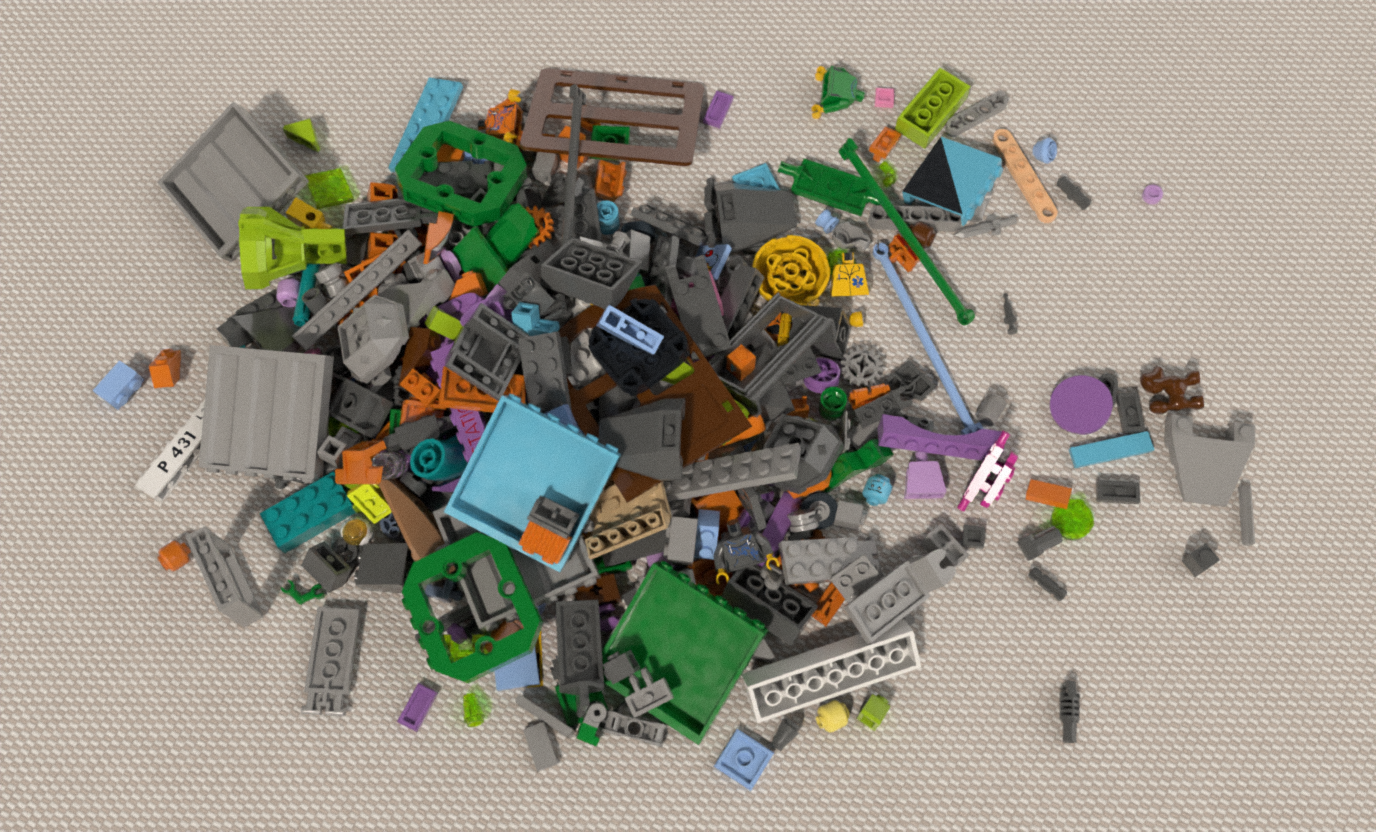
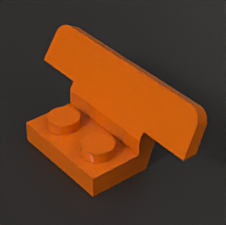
(358, 465)

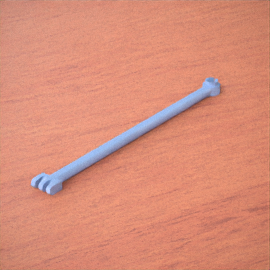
(924, 337)

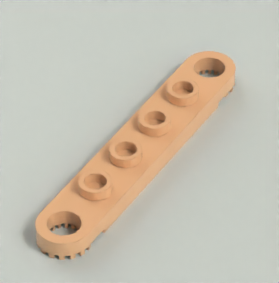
(1024, 176)

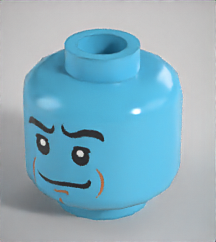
(877, 490)

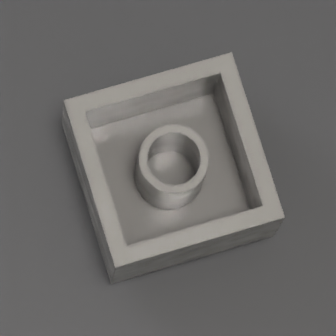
(681, 542)

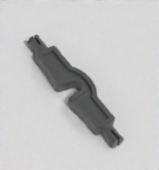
(712, 216)

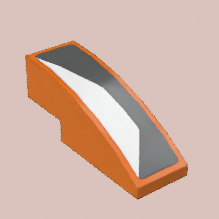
(437, 236)

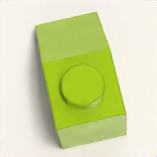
(874, 711)

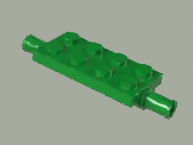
(829, 186)

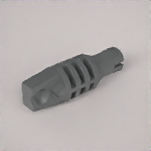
(1069, 711)

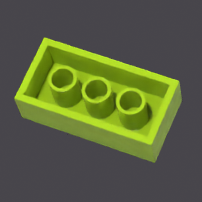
(932, 108)

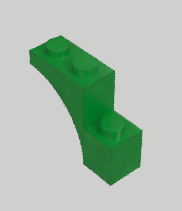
(856, 462)

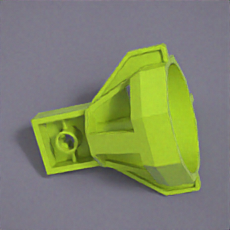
(292, 246)

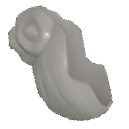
(849, 236)

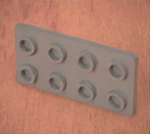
(857, 578)

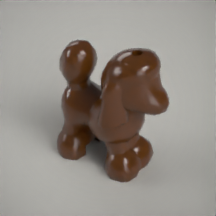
(1175, 387)

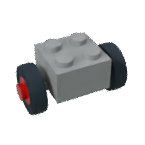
(641, 236)

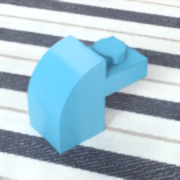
(527, 318)

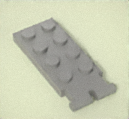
(822, 558)
(331, 660)

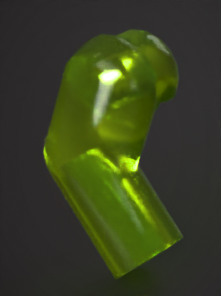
(890, 174)

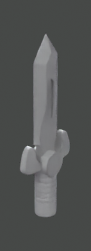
(985, 227)

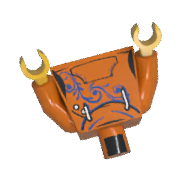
(504, 119)

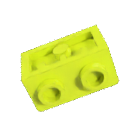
(370, 501)

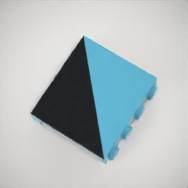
(954, 178)

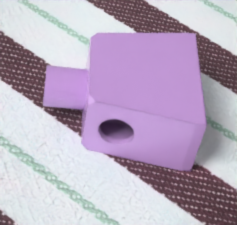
(924, 479)

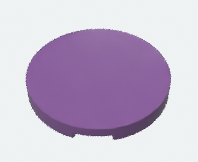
(1081, 405)

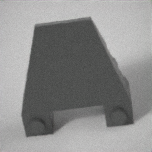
(267, 328)

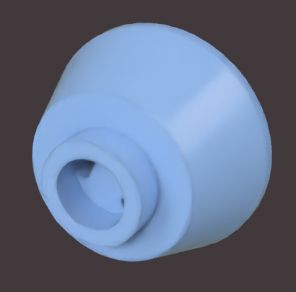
(1045, 150)

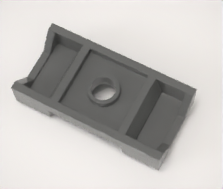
(367, 409)

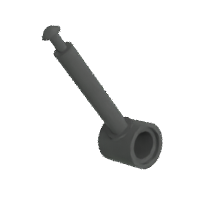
(314, 298)

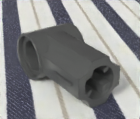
(1035, 545)

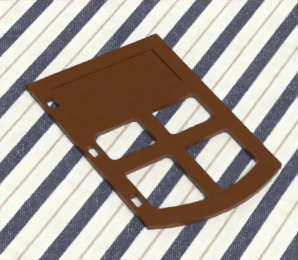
(706, 420)

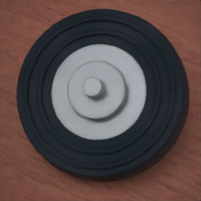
(825, 508)

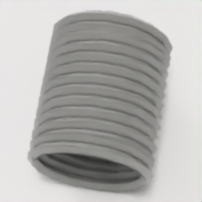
(990, 409)

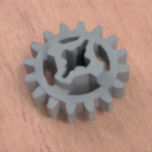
(871, 367)

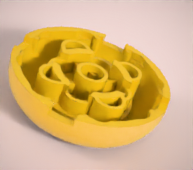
(800, 255)

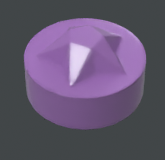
(457, 633)

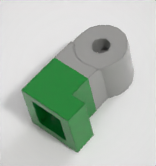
(587, 730)

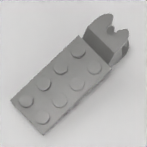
(898, 593)

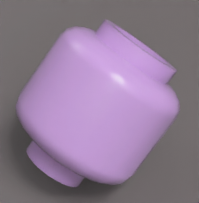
(288, 291)

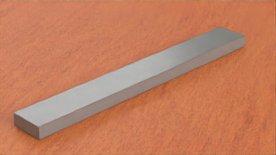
(356, 290)

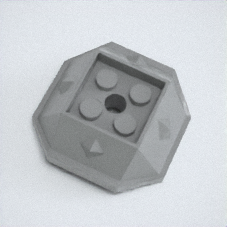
(372, 337)

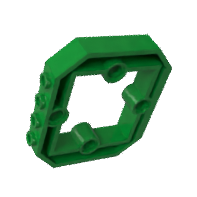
(422, 158)
(438, 566)

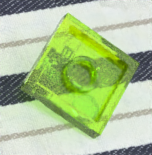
(329, 188)

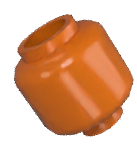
(174, 555)

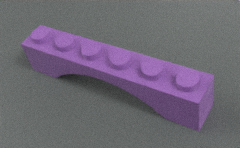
(901, 434)

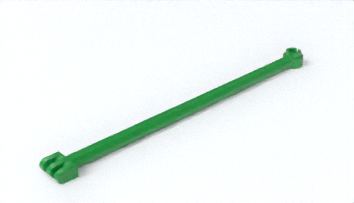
(848, 151)

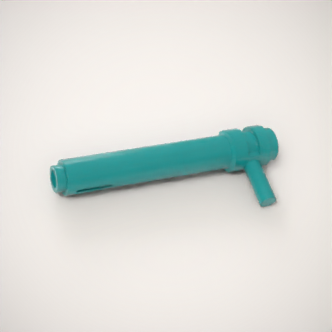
(308, 281)

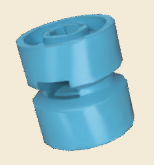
(608, 217)

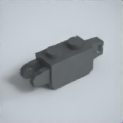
(410, 434)

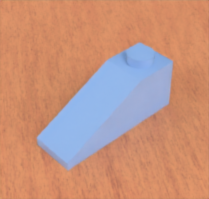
(629, 330)

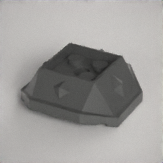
(818, 445)

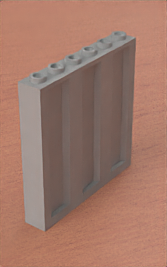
(227, 171)
(265, 413)
(542, 581)

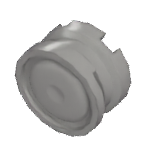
(802, 520)

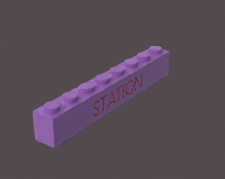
(469, 422)

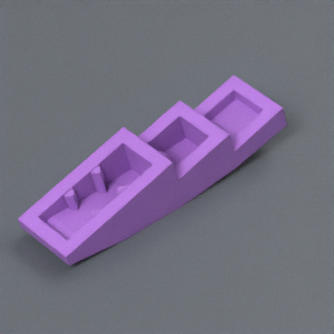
(779, 523)

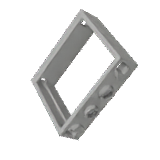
(224, 577)

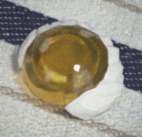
(357, 531)

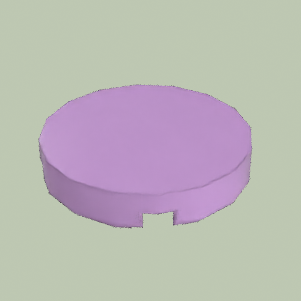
(451, 264)

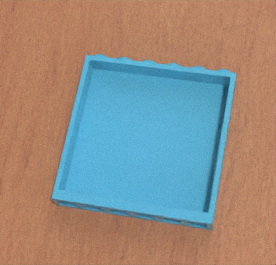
(524, 458)

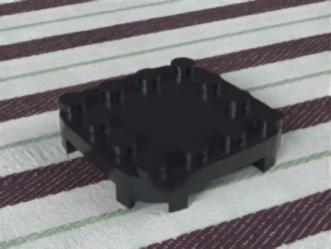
(632, 367)

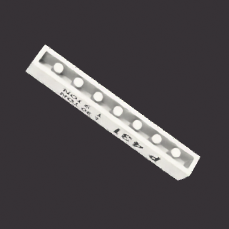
(175, 460)

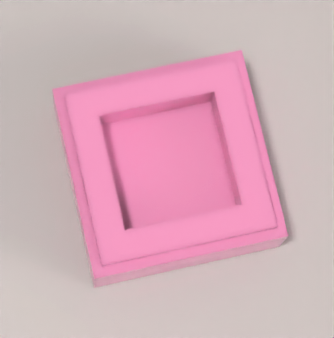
(884, 97)

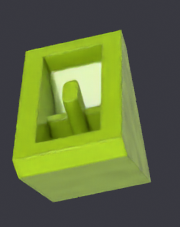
(303, 133)
(443, 323)

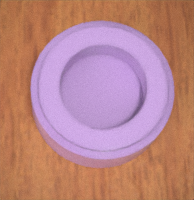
(1152, 194)

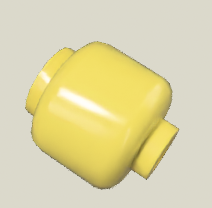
(832, 716)

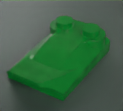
(512, 234)

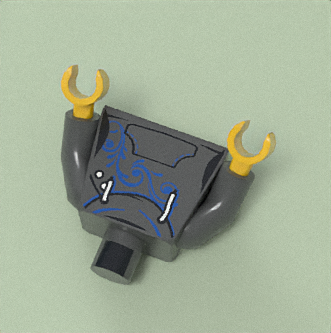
(741, 549)

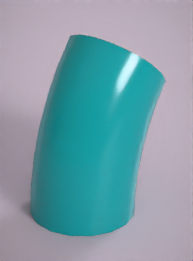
(438, 459)

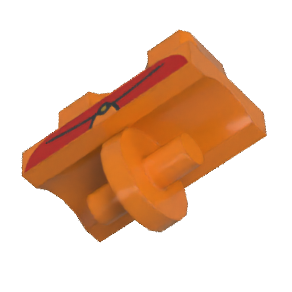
(902, 253)

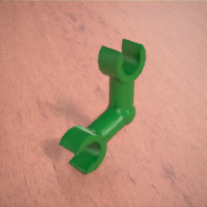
(302, 598)

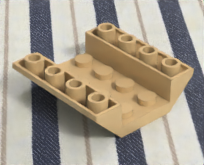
(623, 522)

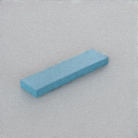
(1111, 449)

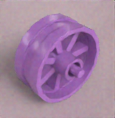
(828, 368)

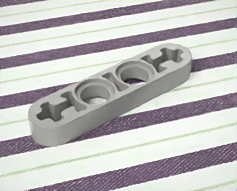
(978, 116)

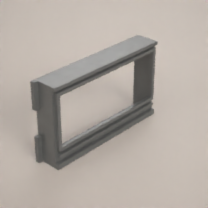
(777, 367)

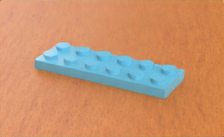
(432, 108)

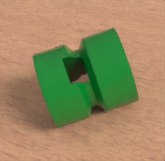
(832, 403)

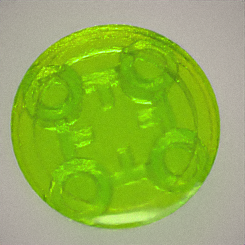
(1074, 521)

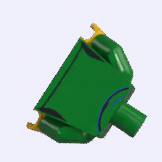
(838, 90)

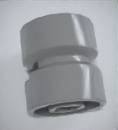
(332, 279)

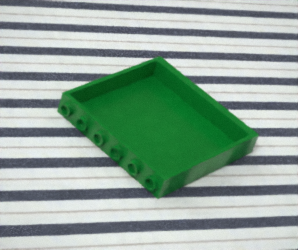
(690, 642)

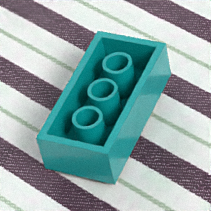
(307, 513)

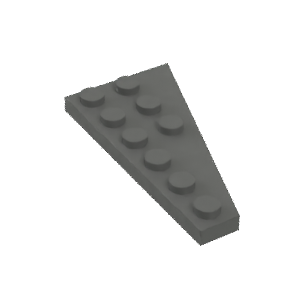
(585, 222)

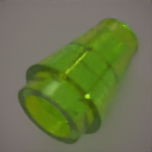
(472, 711)

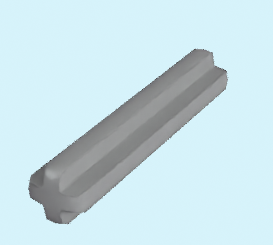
(1246, 515)

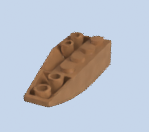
(413, 519)

